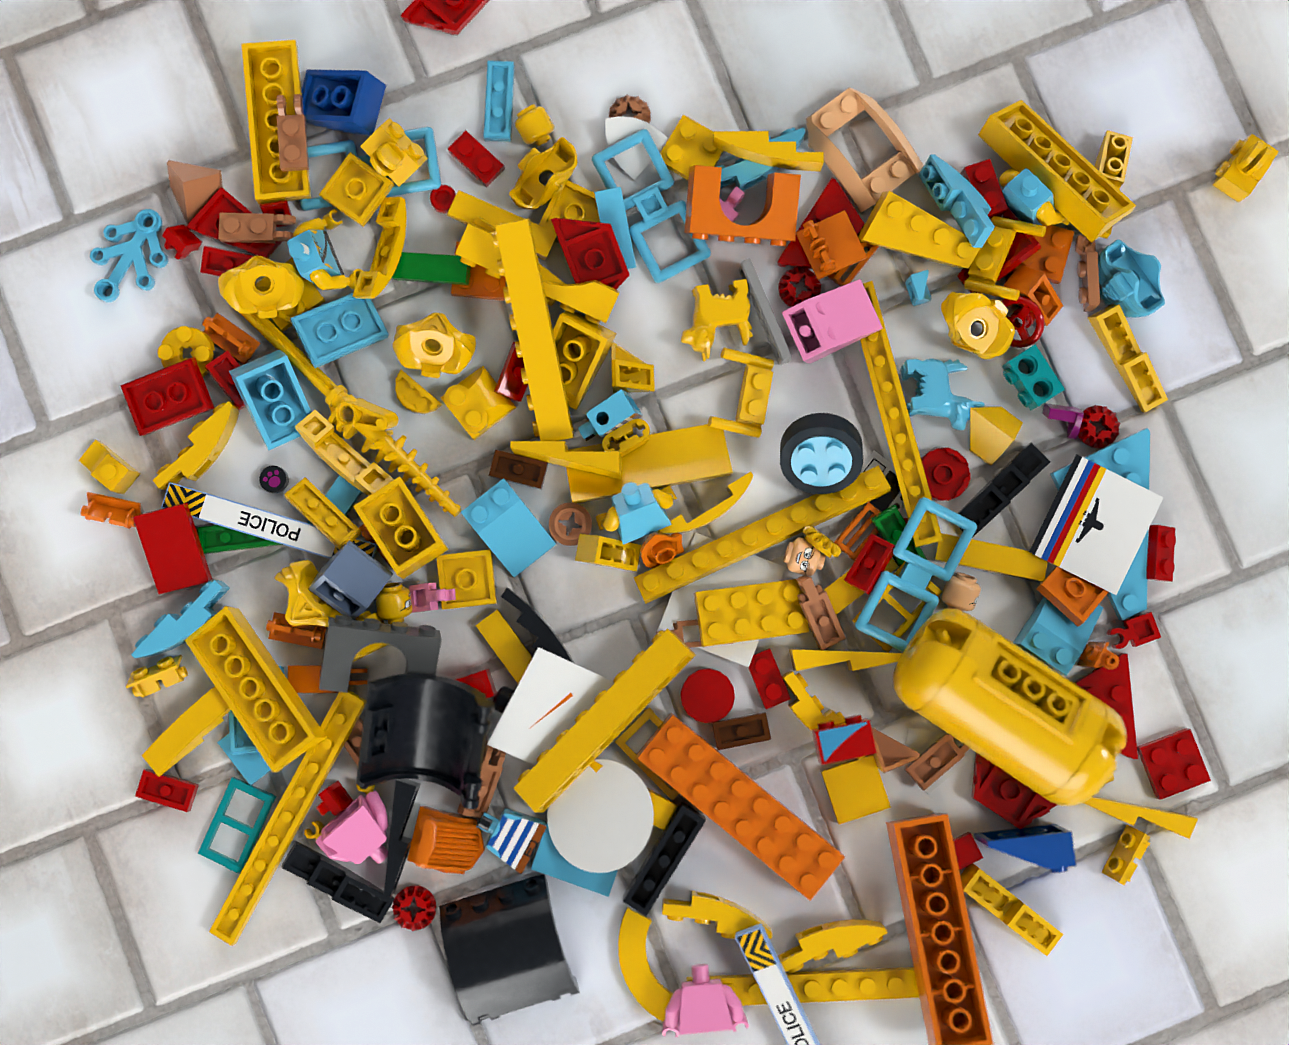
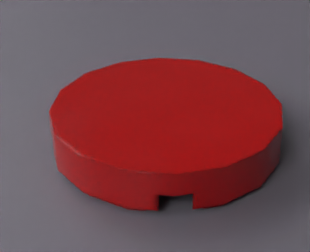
(946, 473)
(707, 695)

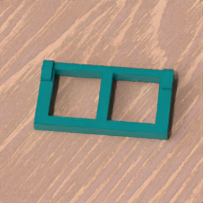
(253, 832)

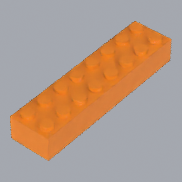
(740, 806)
(939, 931)

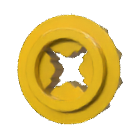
(821, 542)

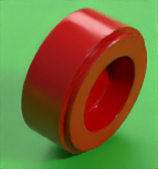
(442, 198)

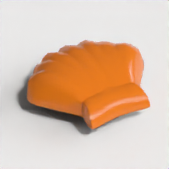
(660, 548)

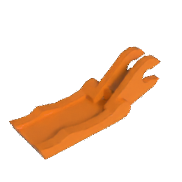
(306, 678)

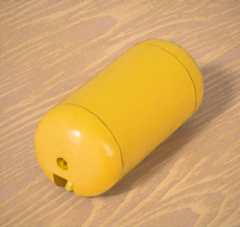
(1009, 707)

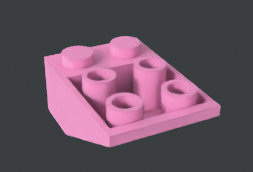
(832, 321)

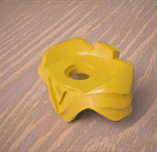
(558, 159)
(239, 288)
(997, 331)
(433, 346)
(304, 605)

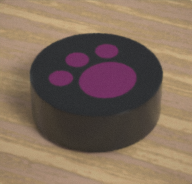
(273, 479)

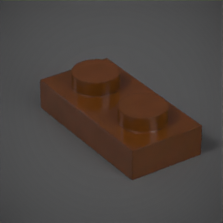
(518, 469)
(741, 731)

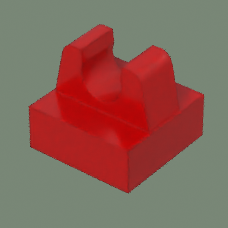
(182, 240)
(334, 799)

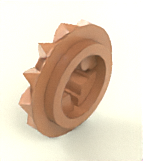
(636, 105)
(563, 513)

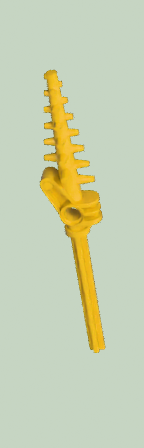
(368, 418)

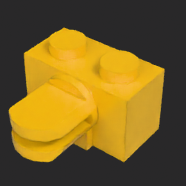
(393, 152)
(1245, 167)

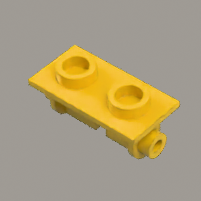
(146, 679)
(1130, 845)

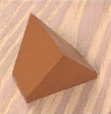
(192, 186)
(891, 753)

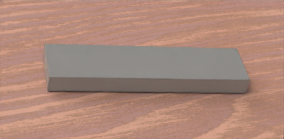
(765, 312)

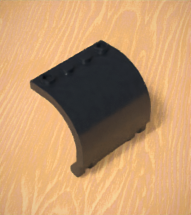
(425, 732)
(505, 950)

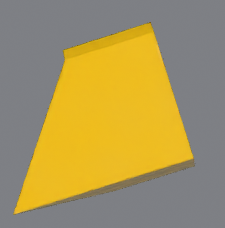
(630, 372)
(992, 432)

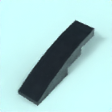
(1004, 486)
(536, 625)
(338, 882)

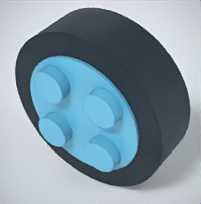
(821, 453)

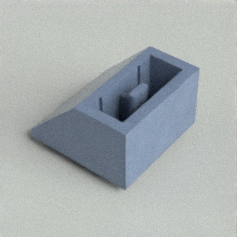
(350, 580)

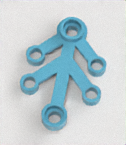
(130, 252)

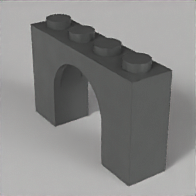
(349, 636)

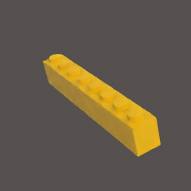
(534, 330)
(603, 721)

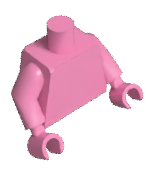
(703, 1006)

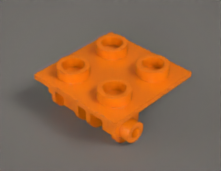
(831, 244)

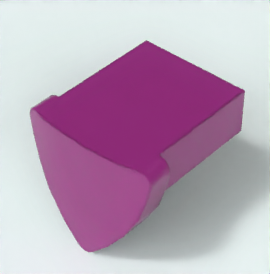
(1064, 413)

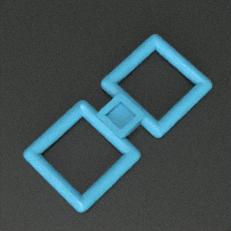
(411, 187)
(650, 205)
(915, 572)

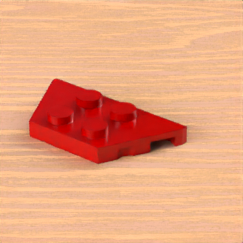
(443, 15)
(830, 202)
(591, 251)
(1114, 690)
(1006, 794)

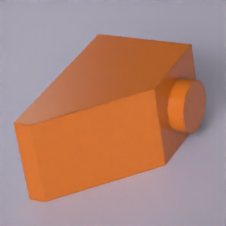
(1036, 287)

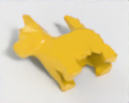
(718, 312)

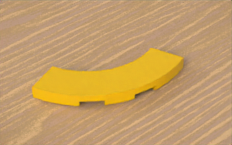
(635, 965)

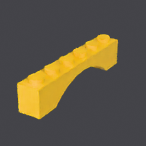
(590, 297)

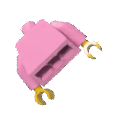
(355, 831)

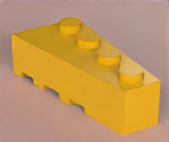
(910, 230)

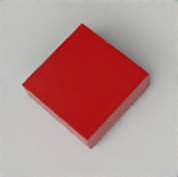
(966, 850)

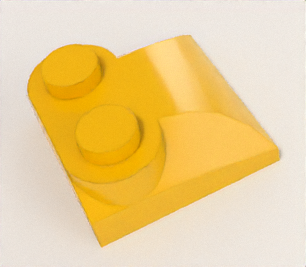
(476, 403)

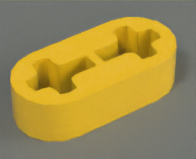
(623, 433)

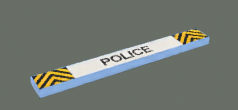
(257, 522)
(775, 986)

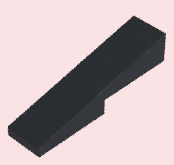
(399, 846)

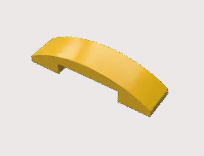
(388, 251)
(340, 455)
(735, 489)

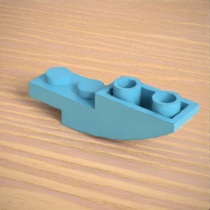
(748, 173)
(960, 197)
(173, 629)

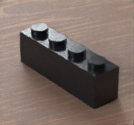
(663, 859)

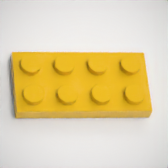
(749, 612)

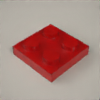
(1173, 763)

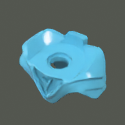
(1130, 280)

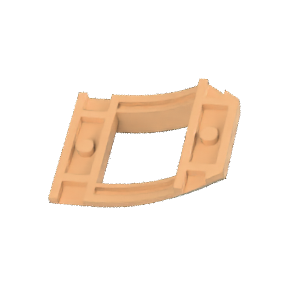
(885, 177)

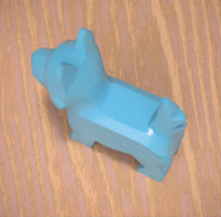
(934, 391)

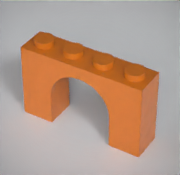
(706, 216)

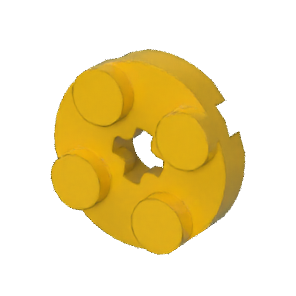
(185, 337)

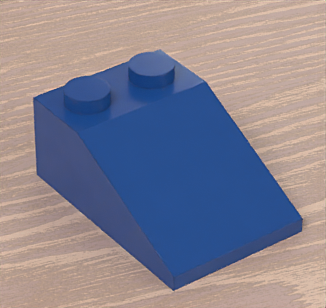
(342, 100)
(1041, 845)

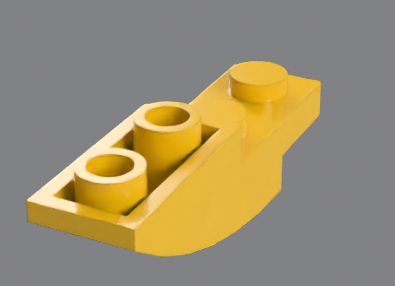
(1113, 160)
(208, 440)
(808, 708)
(707, 908)
(841, 935)

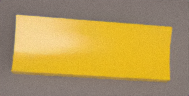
(271, 71)
(1077, 186)
(661, 462)
(255, 688)

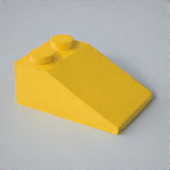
(581, 353)
(400, 528)

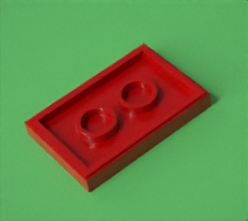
(167, 396)
(172, 548)

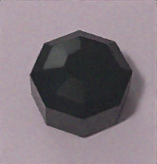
(502, 698)

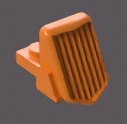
(445, 841)

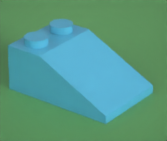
(272, 397)
(508, 528)
(1054, 637)

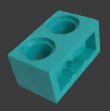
(1039, 373)

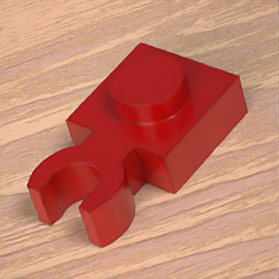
(1137, 630)

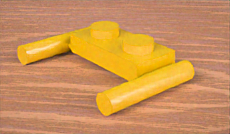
(991, 257)
(753, 394)

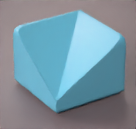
(917, 288)

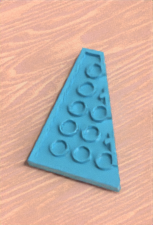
(1132, 461)

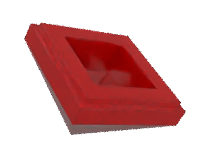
(275, 208)

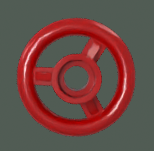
(1028, 315)

